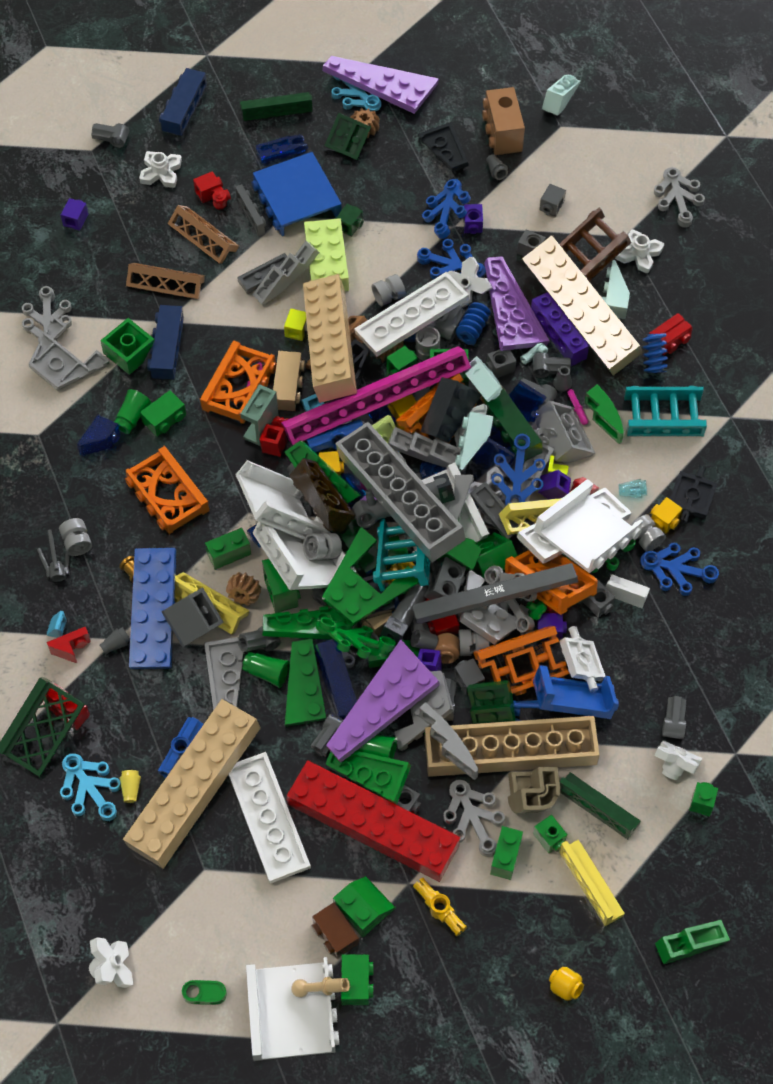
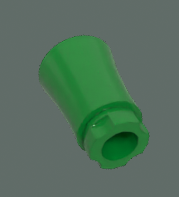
(130, 410)
(267, 668)
(380, 746)

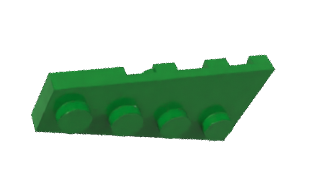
(373, 772)

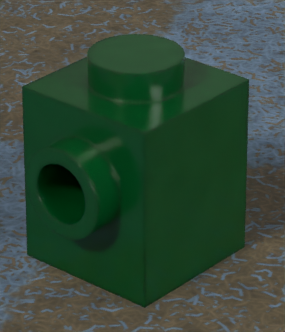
(351, 219)

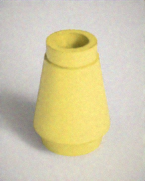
(130, 785)

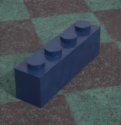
(183, 101)
(167, 342)

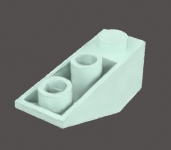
(560, 94)
(617, 291)
(483, 379)
(476, 431)

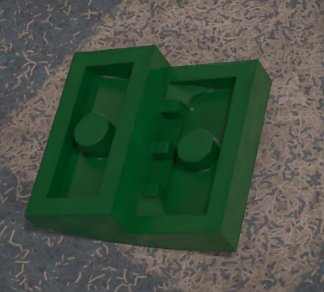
(347, 136)
(491, 702)

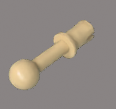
(301, 988)

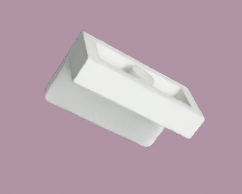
(627, 591)

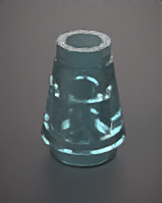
(633, 488)

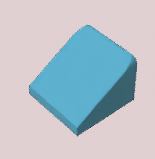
(310, 402)
(57, 625)

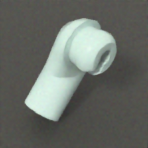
(539, 348)

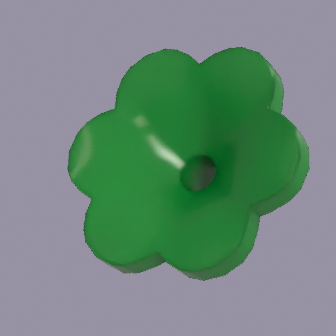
(536, 609)

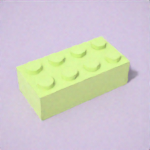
(328, 240)

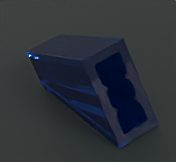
(336, 676)

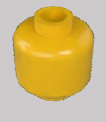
(566, 983)

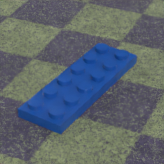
(152, 593)

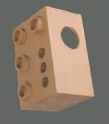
(503, 121)

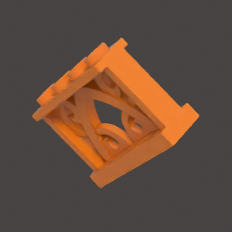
(225, 370)
(186, 485)
(556, 597)

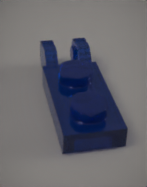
(281, 148)

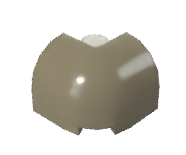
(533, 790)

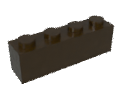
(322, 496)

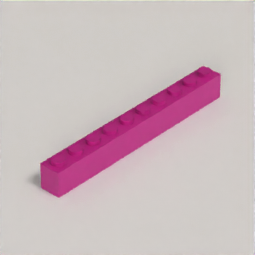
(376, 395)

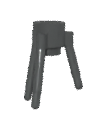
(57, 570)

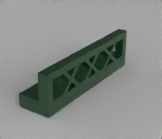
(276, 106)
(598, 805)

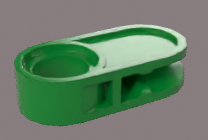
(209, 992)

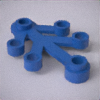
(451, 189)
(452, 264)
(518, 475)
(676, 567)

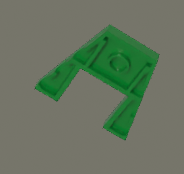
(354, 596)

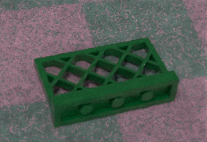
(25, 716)

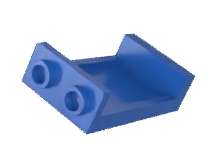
(574, 695)

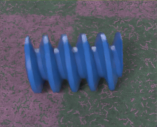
(472, 323)
(655, 353)

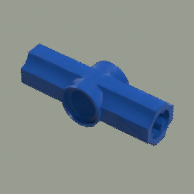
(328, 438)
(184, 738)

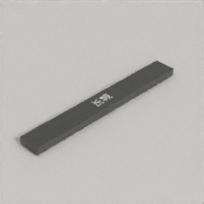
(495, 593)

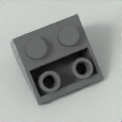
(192, 617)

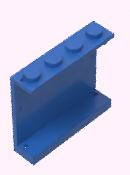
(295, 191)

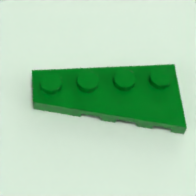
(302, 450)
(298, 624)
(304, 688)

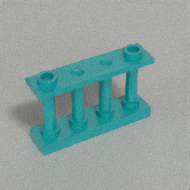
(660, 427)
(419, 571)

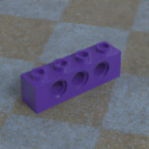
(559, 329)

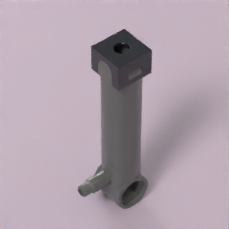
(370, 510)
(404, 614)

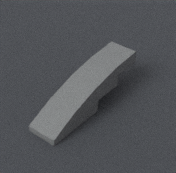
(281, 277)
(423, 448)
(452, 747)

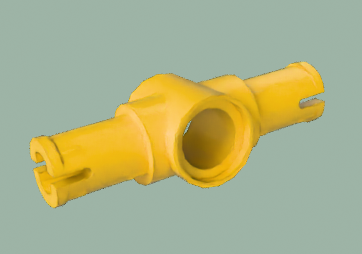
(446, 915)

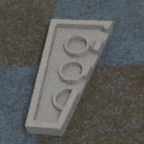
(224, 669)

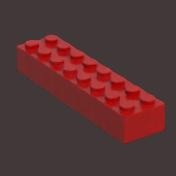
(373, 821)

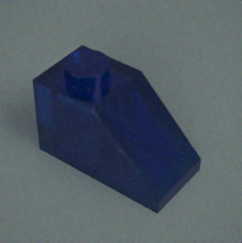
(99, 436)

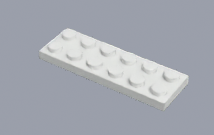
(411, 314)
(546, 551)
(268, 818)

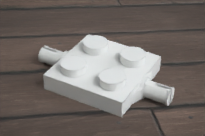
(582, 659)

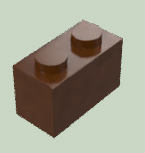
(335, 930)

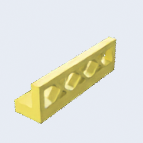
(520, 511)
(225, 607)
(591, 882)

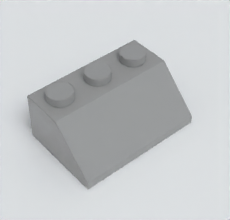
(571, 440)

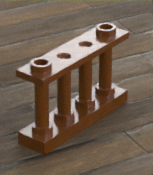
(605, 254)

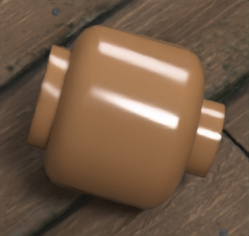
(449, 647)

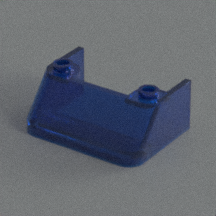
(528, 402)

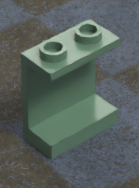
(259, 411)

